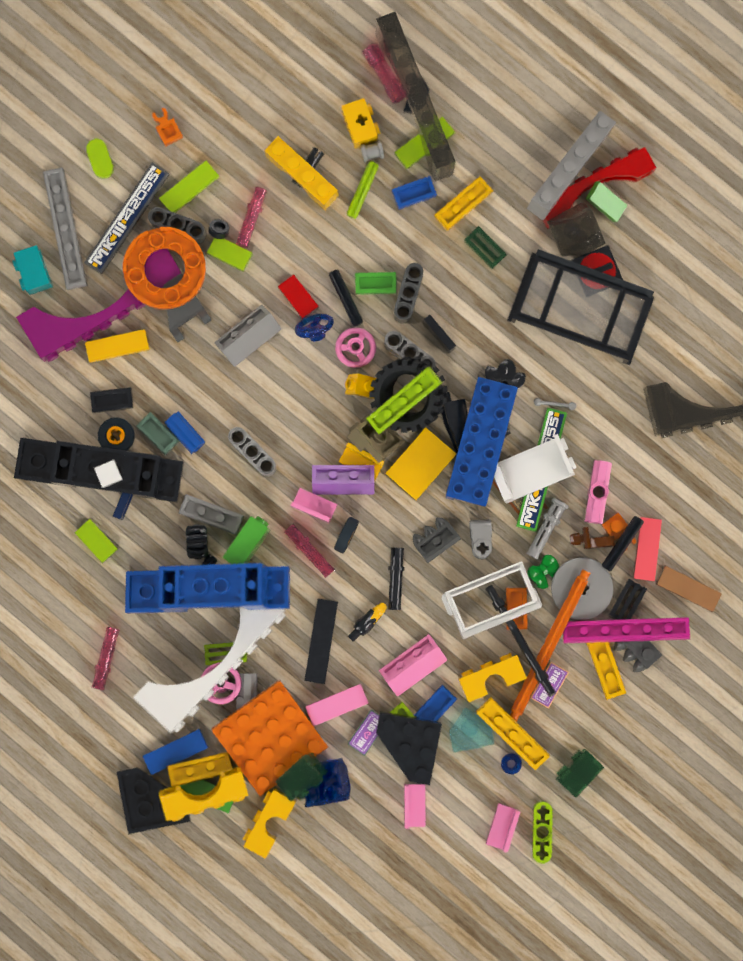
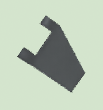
(184, 313)

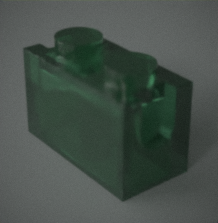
(579, 772)
(301, 777)

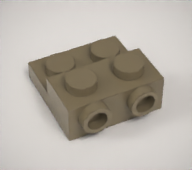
(378, 445)

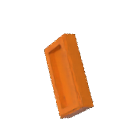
(514, 598)

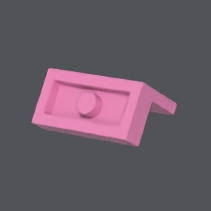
(314, 505)
(414, 805)
(503, 827)

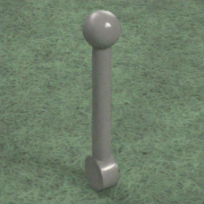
(571, 406)

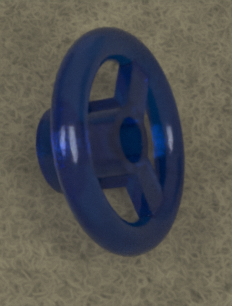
(314, 330)

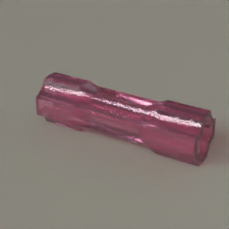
(377, 61)

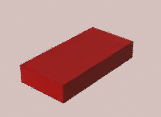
(298, 296)

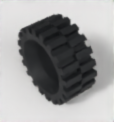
(384, 387)

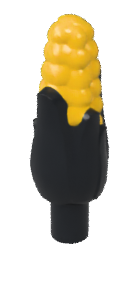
(367, 621)

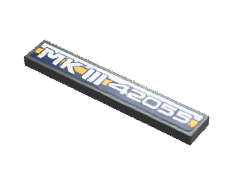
(126, 218)

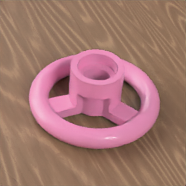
(339, 347)
(235, 687)

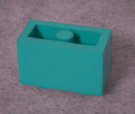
(32, 270)

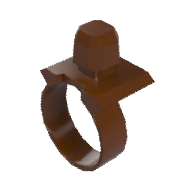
(599, 542)

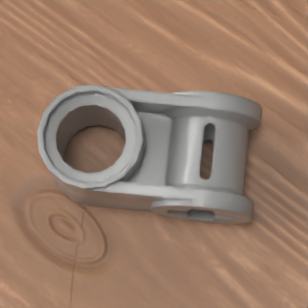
(481, 534)

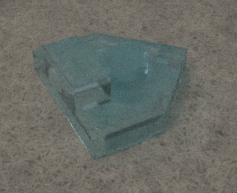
(470, 732)

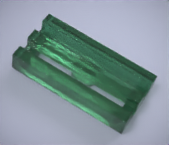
(497, 260)

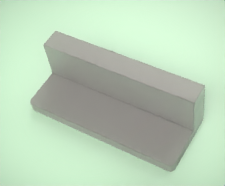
(248, 335)

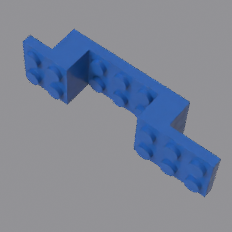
(207, 586)

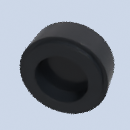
(218, 229)

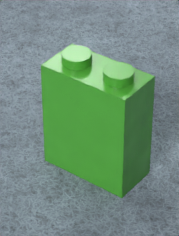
(247, 541)

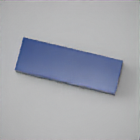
(175, 751)

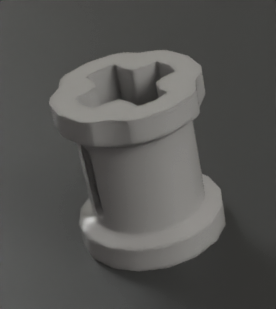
(372, 151)

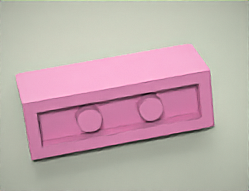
(413, 665)

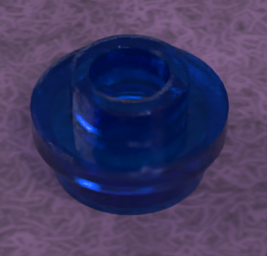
(518, 763)

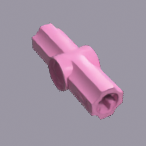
(595, 505)

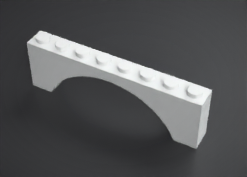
(175, 702)

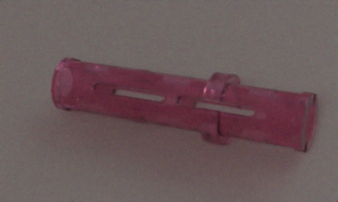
(251, 217)
(309, 550)
(105, 658)

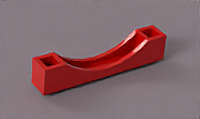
(630, 168)

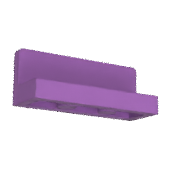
(342, 479)

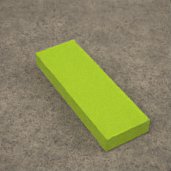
(414, 151)
(189, 187)

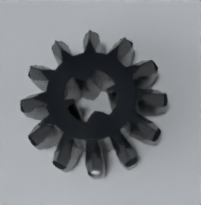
(196, 541)

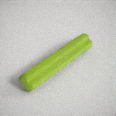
(362, 189)

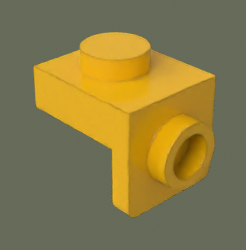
(359, 385)

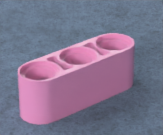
(336, 705)

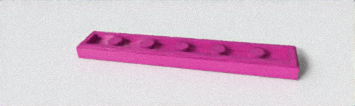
(627, 630)

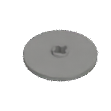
(598, 591)

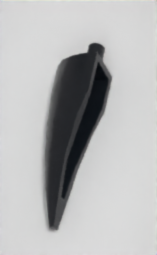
(454, 419)

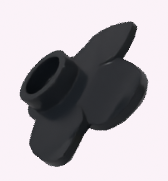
(506, 374)

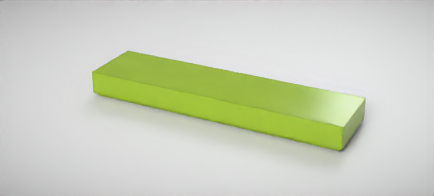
(404, 400)

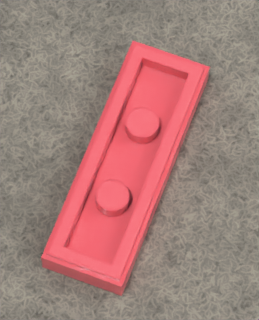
(647, 549)

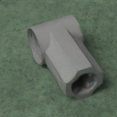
(248, 689)

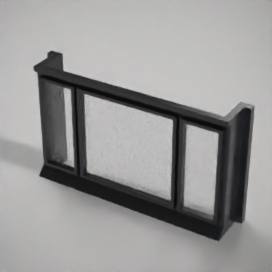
(582, 305)

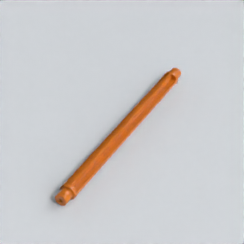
(550, 644)

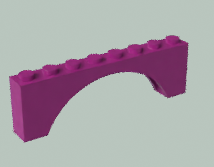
(55, 334)

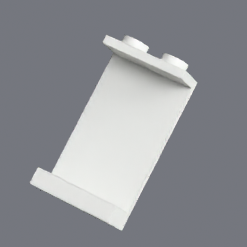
(534, 469)

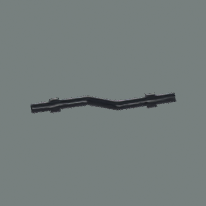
(541, 675)

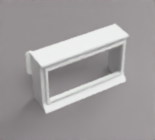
(451, 608)

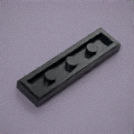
(321, 641)

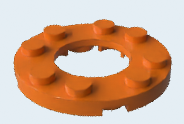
(170, 239)

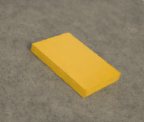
(420, 464)

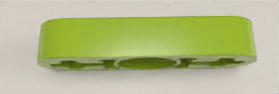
(536, 847)

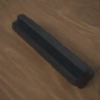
(345, 298)
(622, 543)

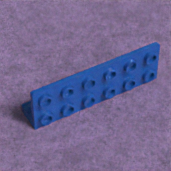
(481, 442)

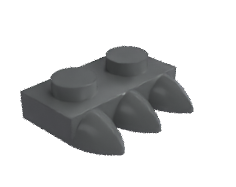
(436, 540)
(643, 651)

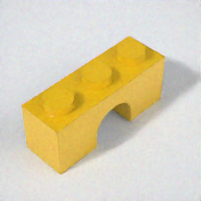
(474, 682)
(259, 839)

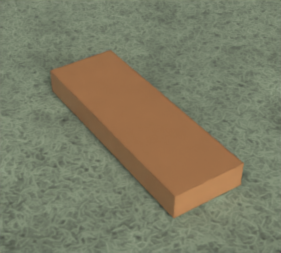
(688, 588)

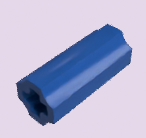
(184, 432)

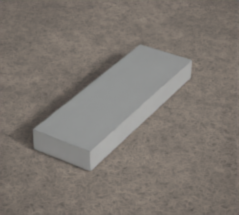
(211, 514)

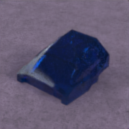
(335, 786)

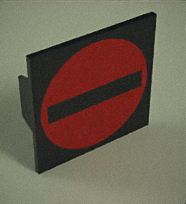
(600, 260)

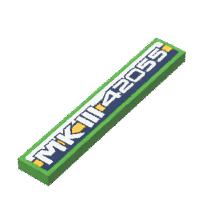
(533, 502)

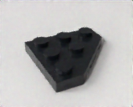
(411, 744)
(142, 801)

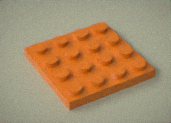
(268, 736)

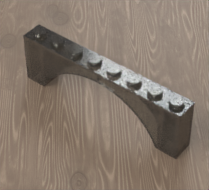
(397, 50)
(674, 413)

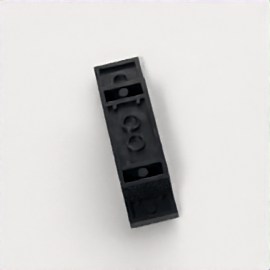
(75, 463)

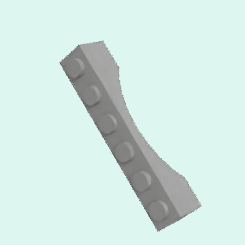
(571, 165)

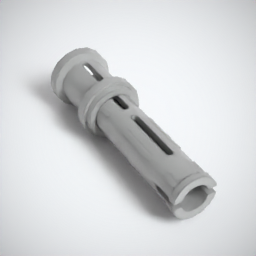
(553, 517)

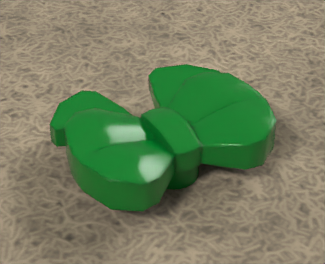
(537, 573)

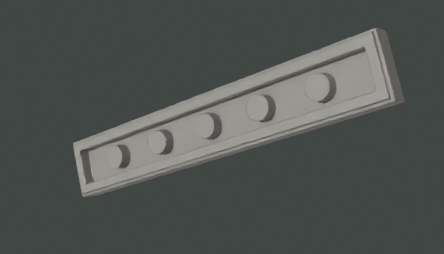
(65, 228)

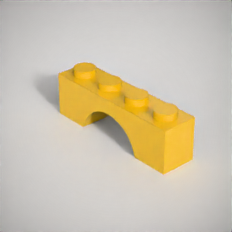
(303, 173)
(178, 802)

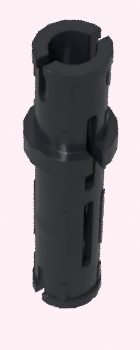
(396, 572)

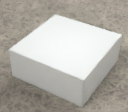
(108, 474)

